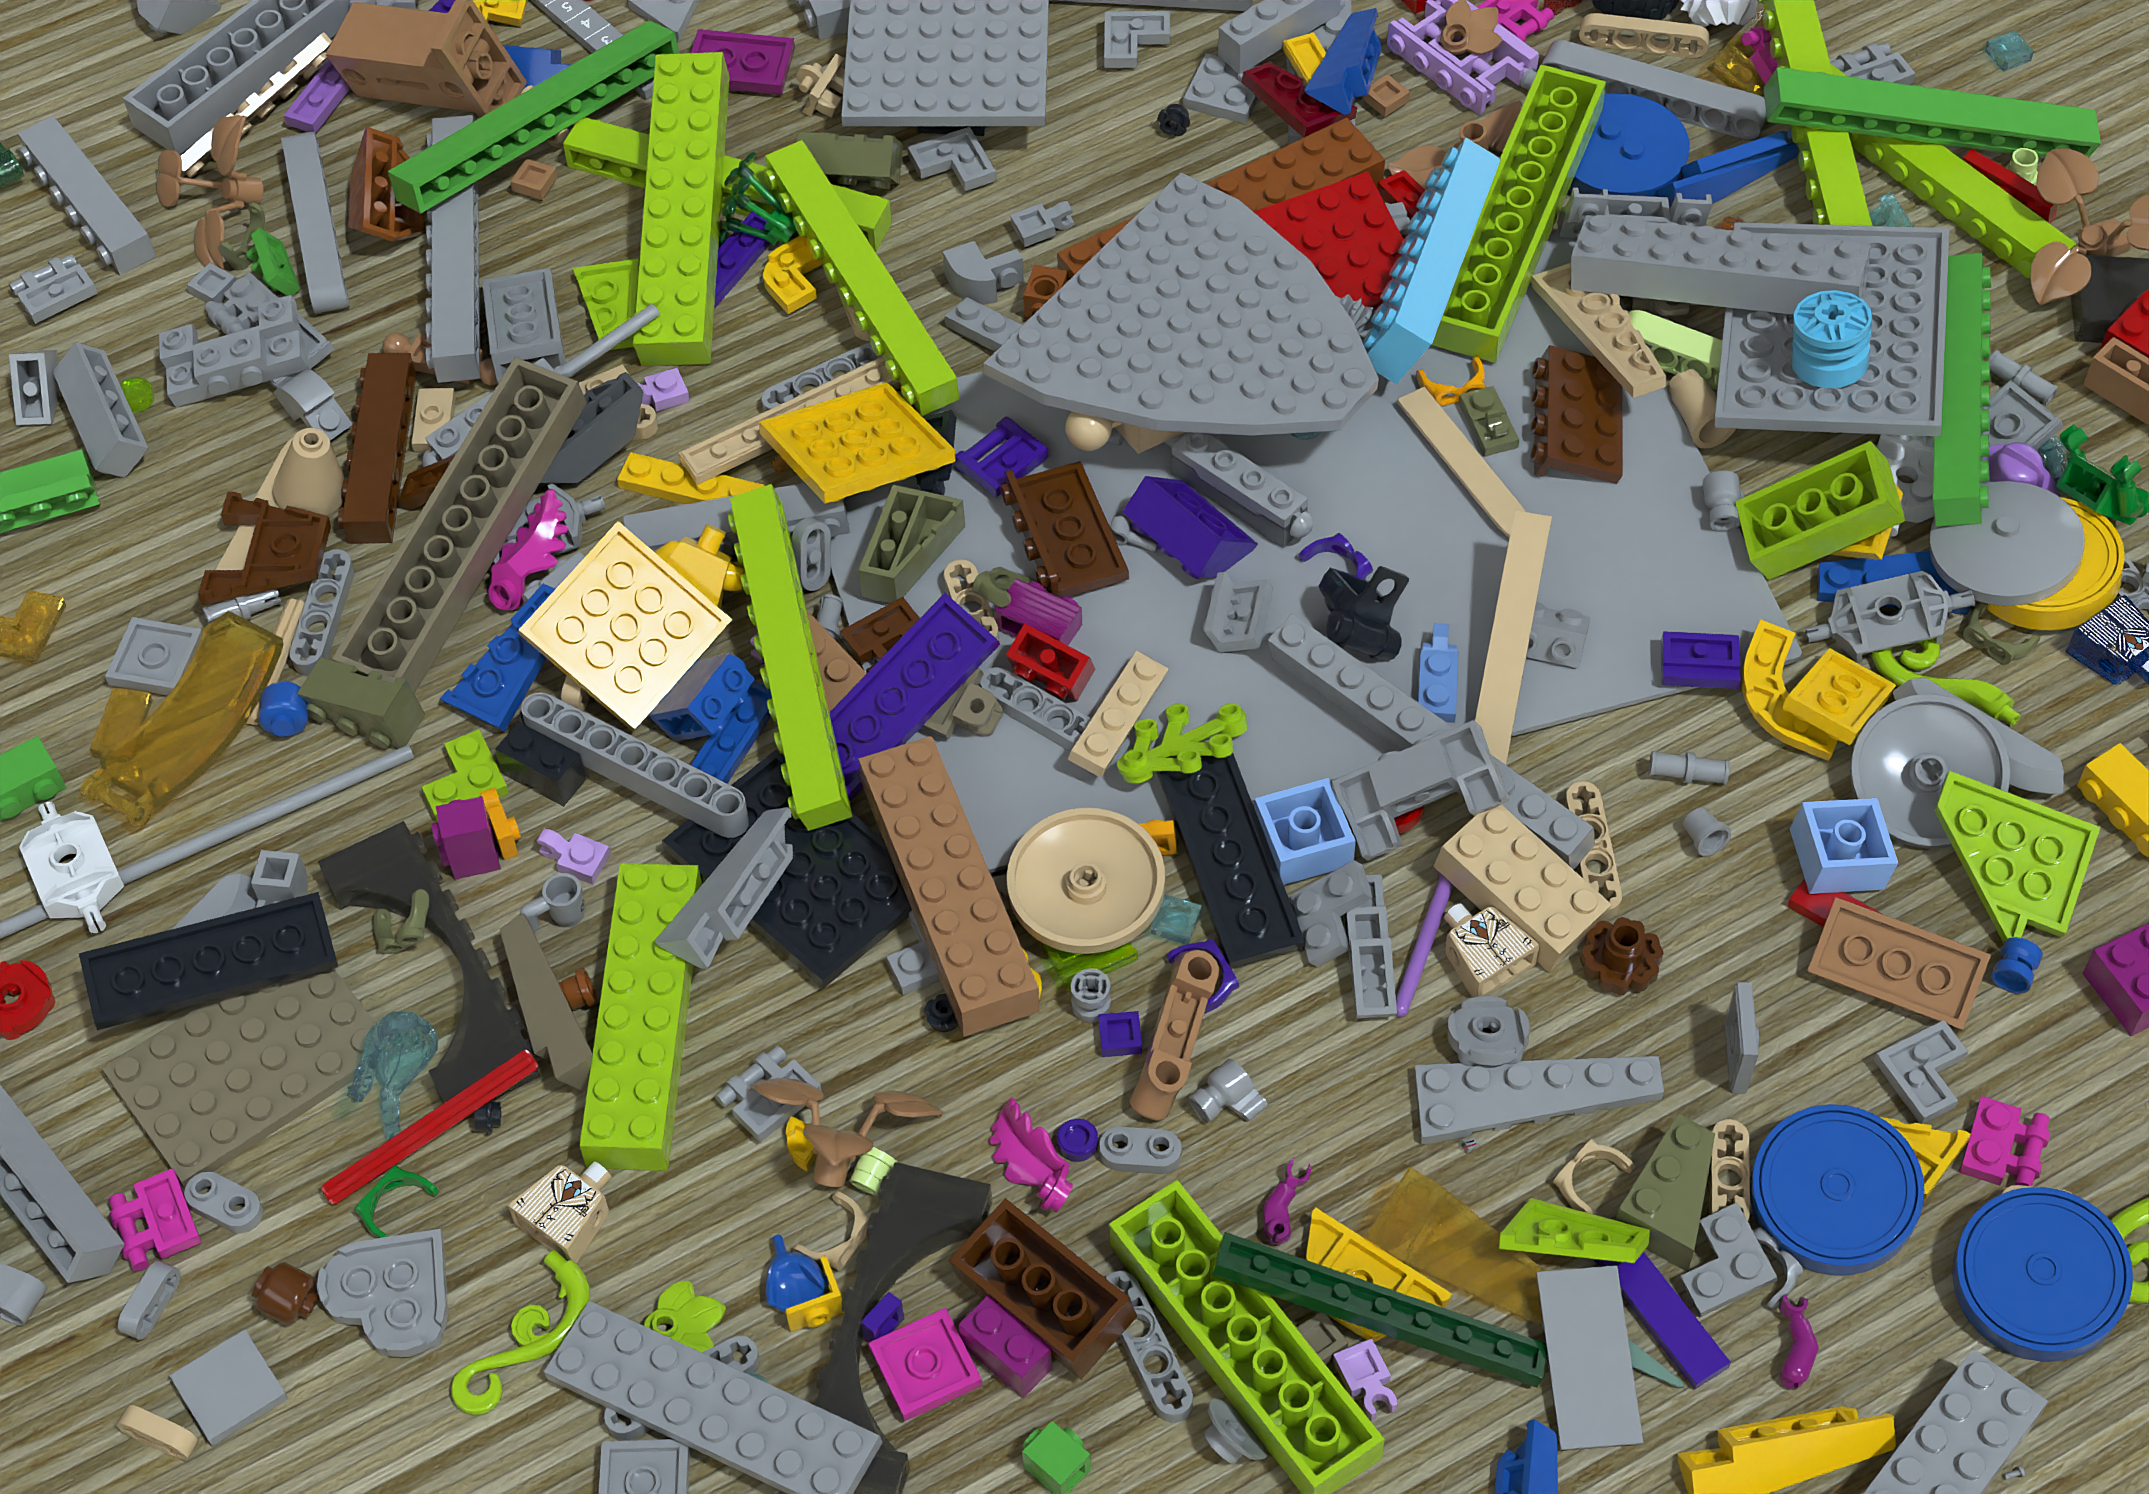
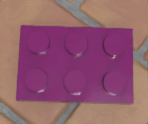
(752, 60)

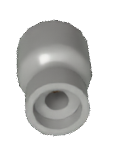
(1720, 493)
(1229, 1087)

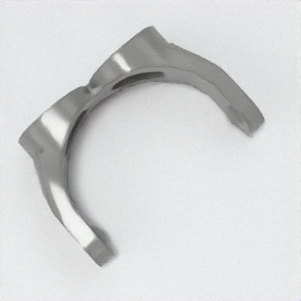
(1790, 1266)

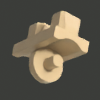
(819, 84)

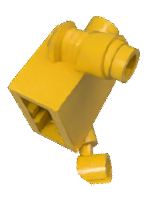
(704, 564)

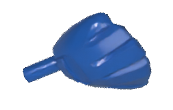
(793, 1278)

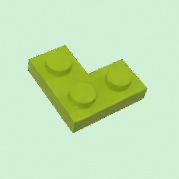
(474, 773)

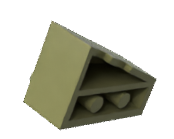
(856, 158)
(907, 541)
(362, 704)
(1672, 1192)

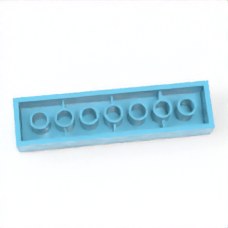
(1430, 260)

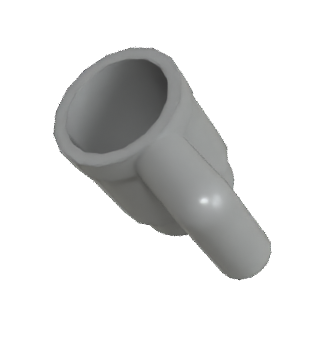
(562, 899)

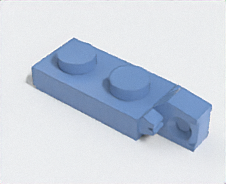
(1439, 675)

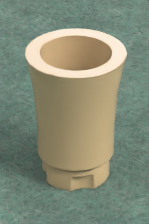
(1697, 407)

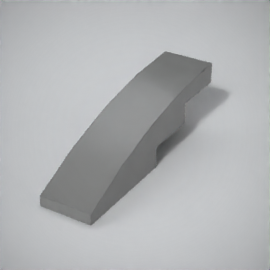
(1371, 955)

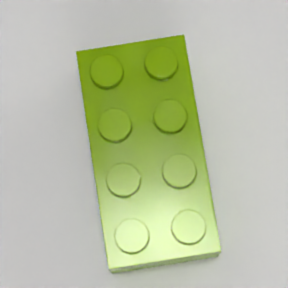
(1819, 510)

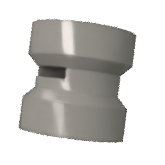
(1090, 995)

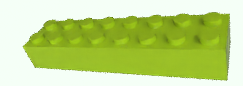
(639, 1024)
(1246, 1345)

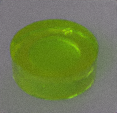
(138, 393)

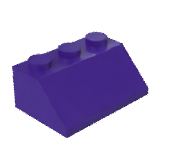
(1187, 527)

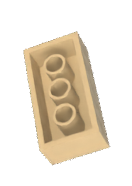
(1511, 869)

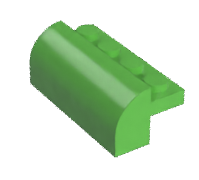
(46, 490)

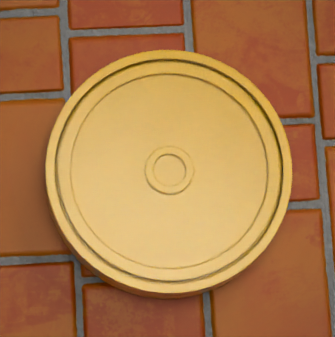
(2089, 590)

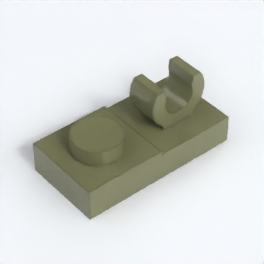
(1488, 421)

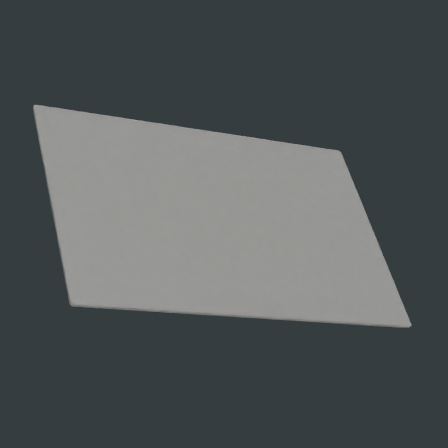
(1619, 553)

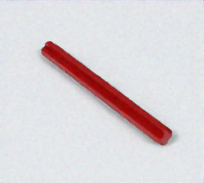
(429, 1127)

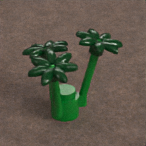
(779, 225)

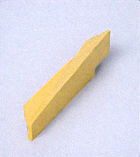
(1785, 1451)

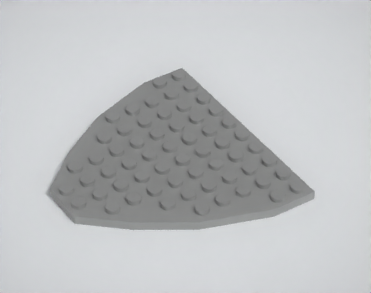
(1194, 328)

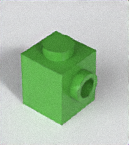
(1056, 1458)

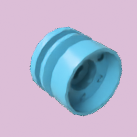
(1831, 339)

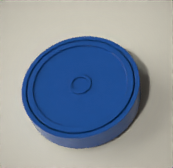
(1632, 149)
(1837, 1189)
(2042, 1274)

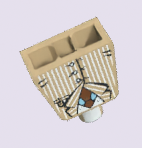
(1487, 949)
(564, 1209)

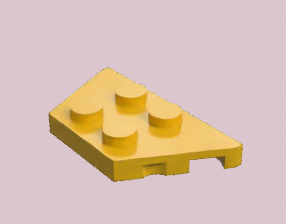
(1348, 1252)

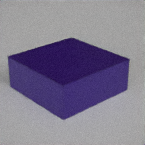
(1120, 1034)
(883, 1318)

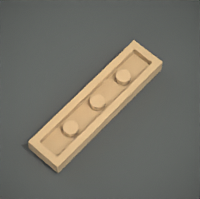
(1118, 714)

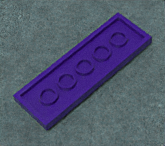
(908, 685)

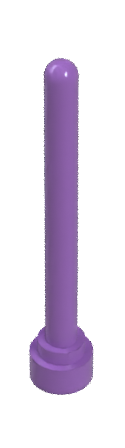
(1423, 945)

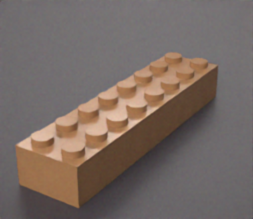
(949, 886)

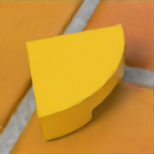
(798, 1145)

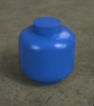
(282, 709)

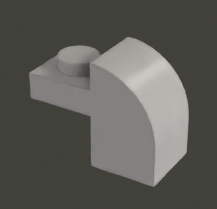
(978, 277)
(312, 400)
(279, 877)

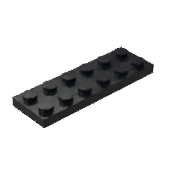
(1232, 861)
(207, 960)

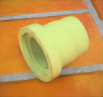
(2024, 164)
(871, 1170)

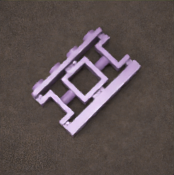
(1449, 72)

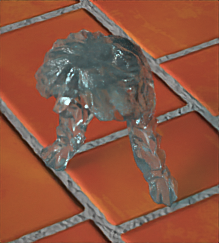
(397, 1053)

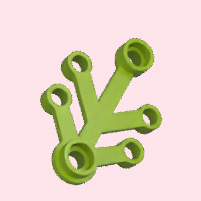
(1140, 762)

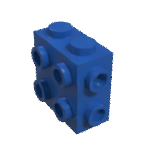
(703, 698)

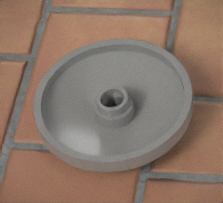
(2020, 551)
(1909, 752)

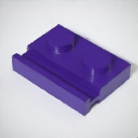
(1700, 660)

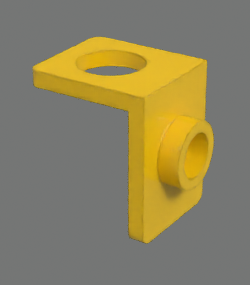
(818, 1310)

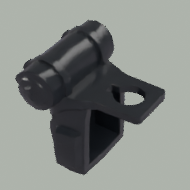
(1360, 613)

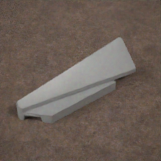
(731, 892)

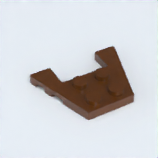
(282, 552)

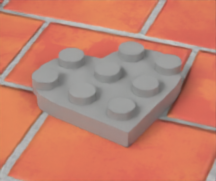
(391, 1289)

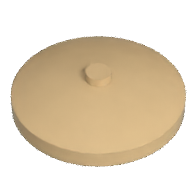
(1086, 880)

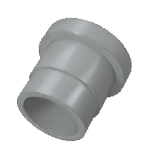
(1706, 832)

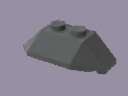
(600, 430)

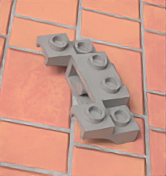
(1650, 209)
(233, 360)
(1415, 778)

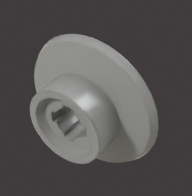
(1231, 1434)

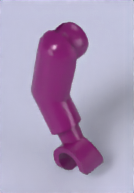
(1275, 1209)
(1804, 1346)

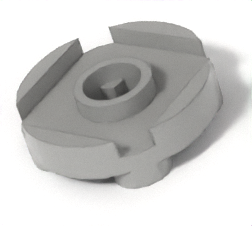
(1497, 1048)

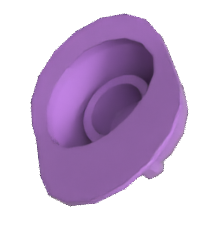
(2019, 464)

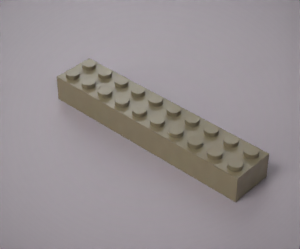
(463, 524)

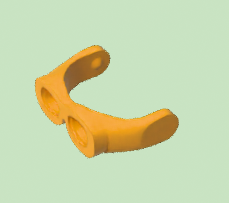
(1439, 390)

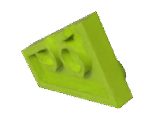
(610, 295)
(1574, 1233)

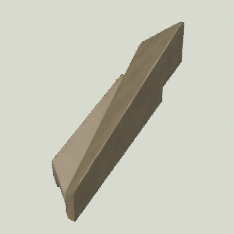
(545, 1009)

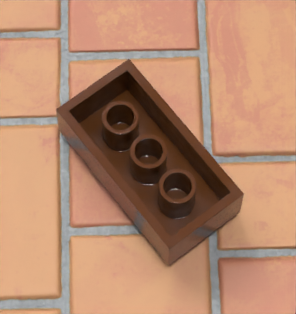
(1044, 1287)

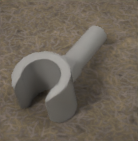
(1121, 531)

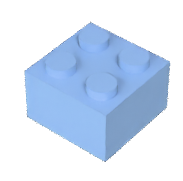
(1306, 830)
(1843, 846)

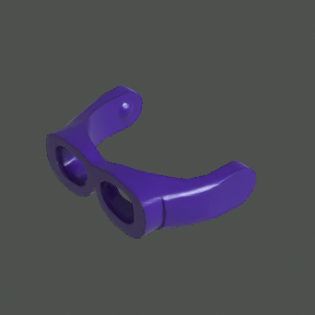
(1339, 545)
(1229, 981)

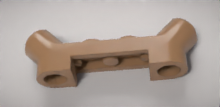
(1175, 1034)

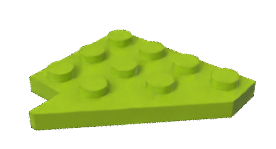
(2017, 854)

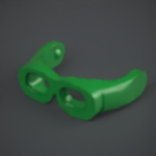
(391, 1180)

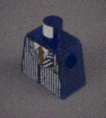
(2114, 642)

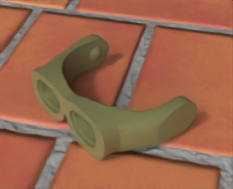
(257, 220)
(994, 590)
(2011, 650)
(411, 928)

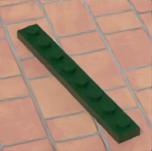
(1380, 1309)

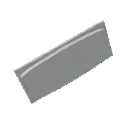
(1589, 1358)

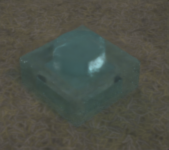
(2009, 51)
(1176, 919)

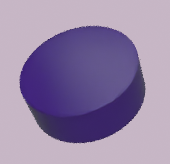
(1077, 1140)

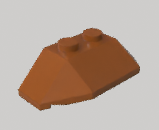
(372, 198)

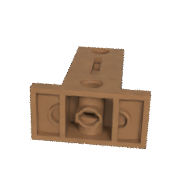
(425, 57)

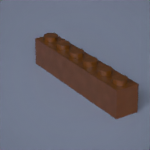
(378, 448)

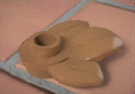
(1473, 26)

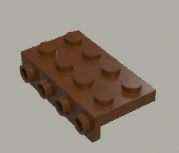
(1576, 416)
(1064, 530)

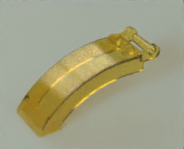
(192, 722)

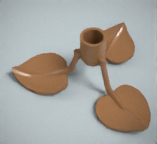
(1490, 134)
(237, 188)
(2056, 268)
(833, 1146)

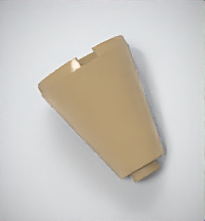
(310, 475)

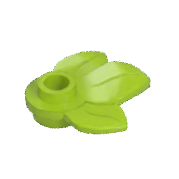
(688, 1315)

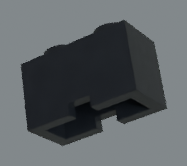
(541, 762)

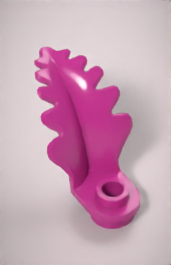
(529, 554)
(1030, 1156)

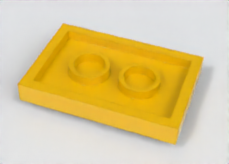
(1839, 696)

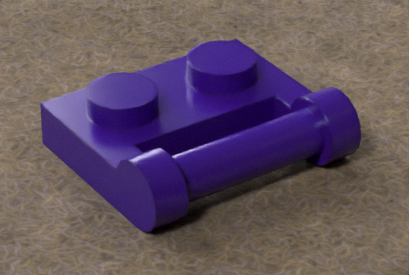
(1018, 453)

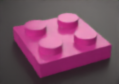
(925, 1364)

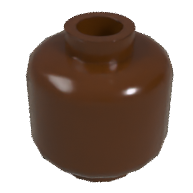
(285, 1293)

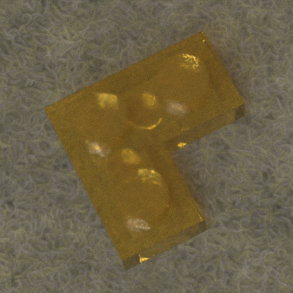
(31, 627)

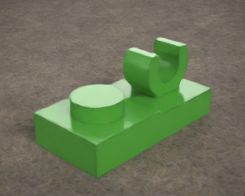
(272, 263)

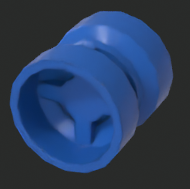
(2017, 963)

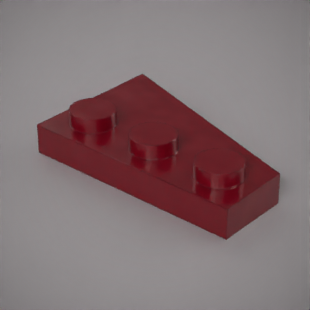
(1287, 98)

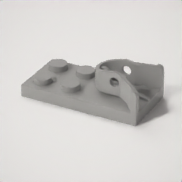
(522, 319)

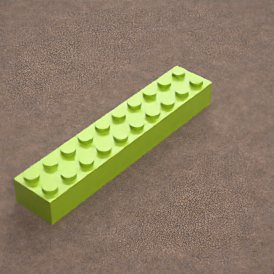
(682, 208)
(1520, 211)

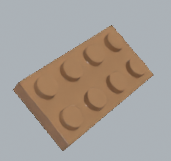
(1899, 964)

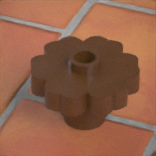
(1621, 956)

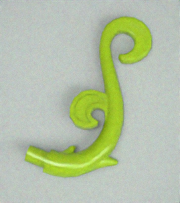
(532, 1347)

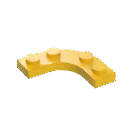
(1766, 692)

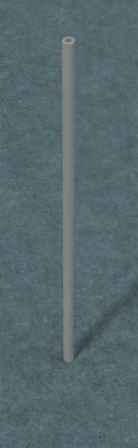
(232, 829)

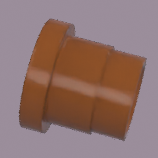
(579, 990)

